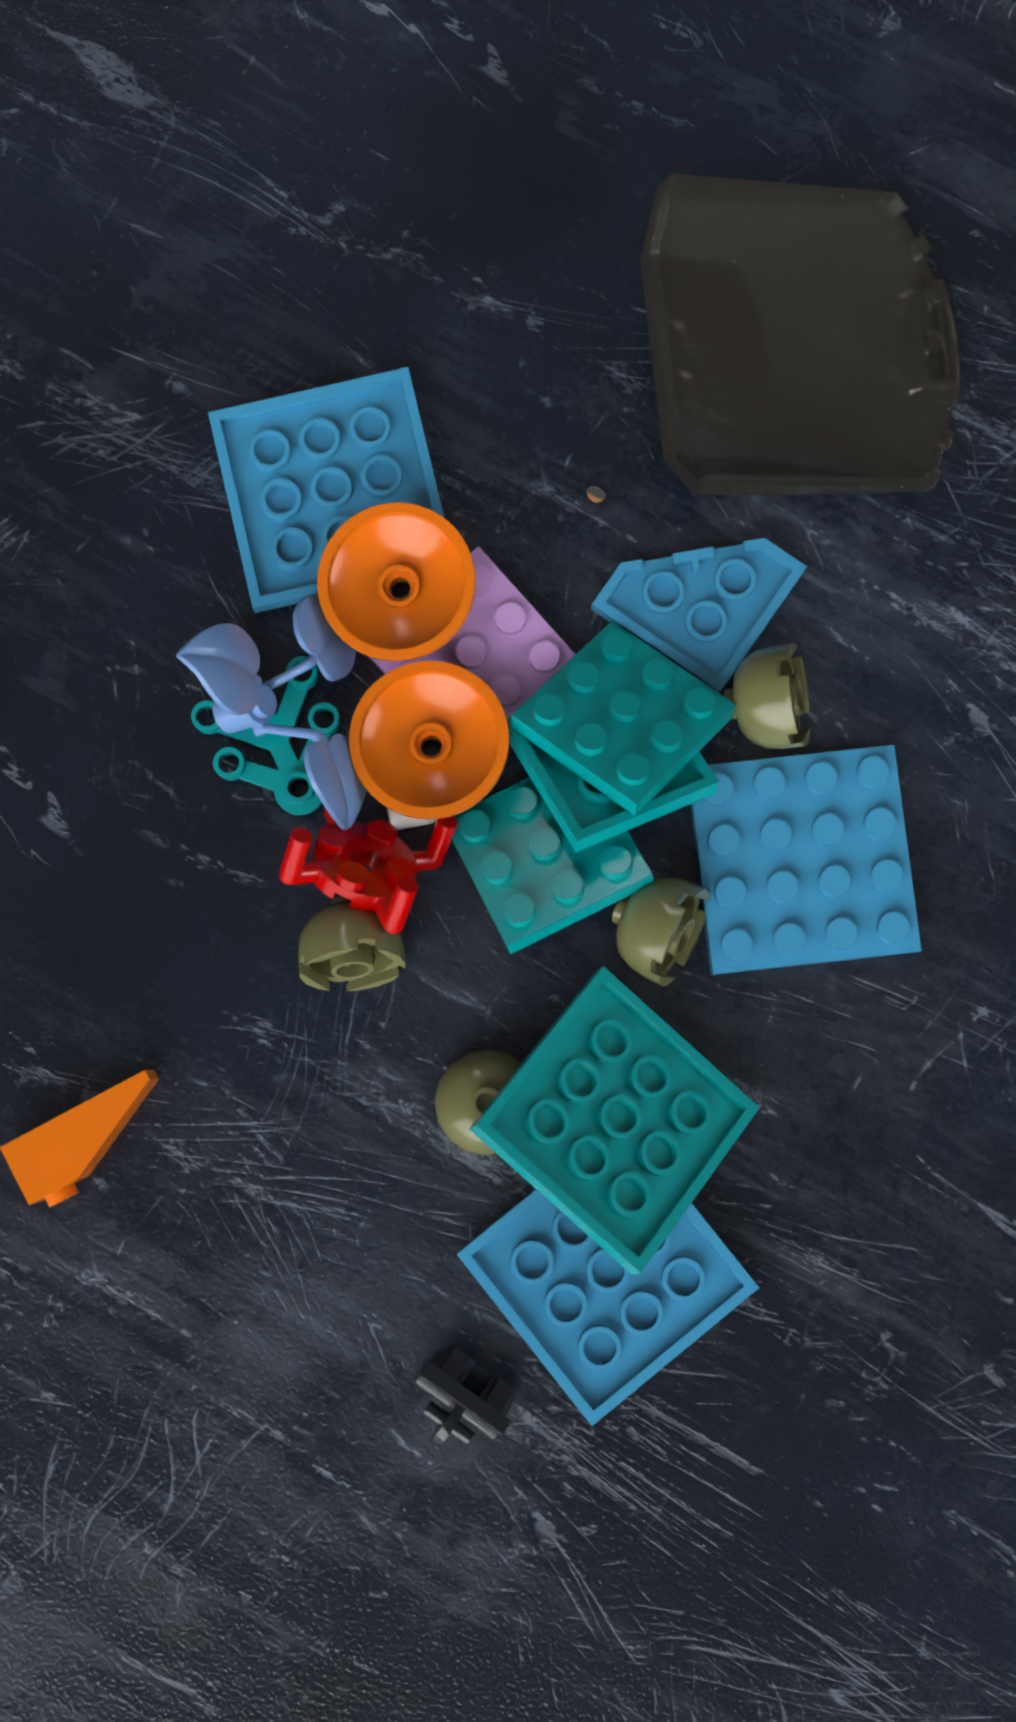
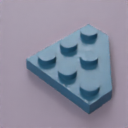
(701, 603)

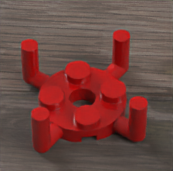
(338, 868)

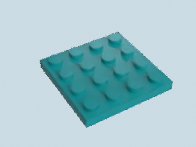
(615, 1120)

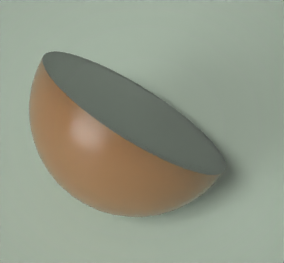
(595, 494)

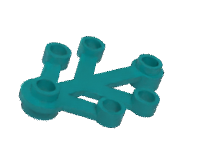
(279, 746)

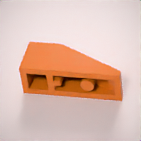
(72, 1144)

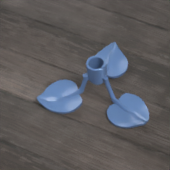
(228, 666)

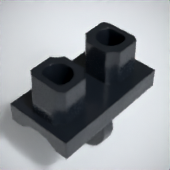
(484, 1412)

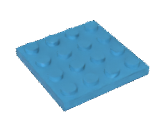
(309, 465)
(805, 861)
(590, 1316)

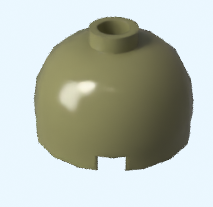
(771, 697)
(659, 926)
(349, 947)
(467, 1090)

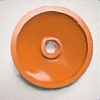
(376, 553)
(422, 705)

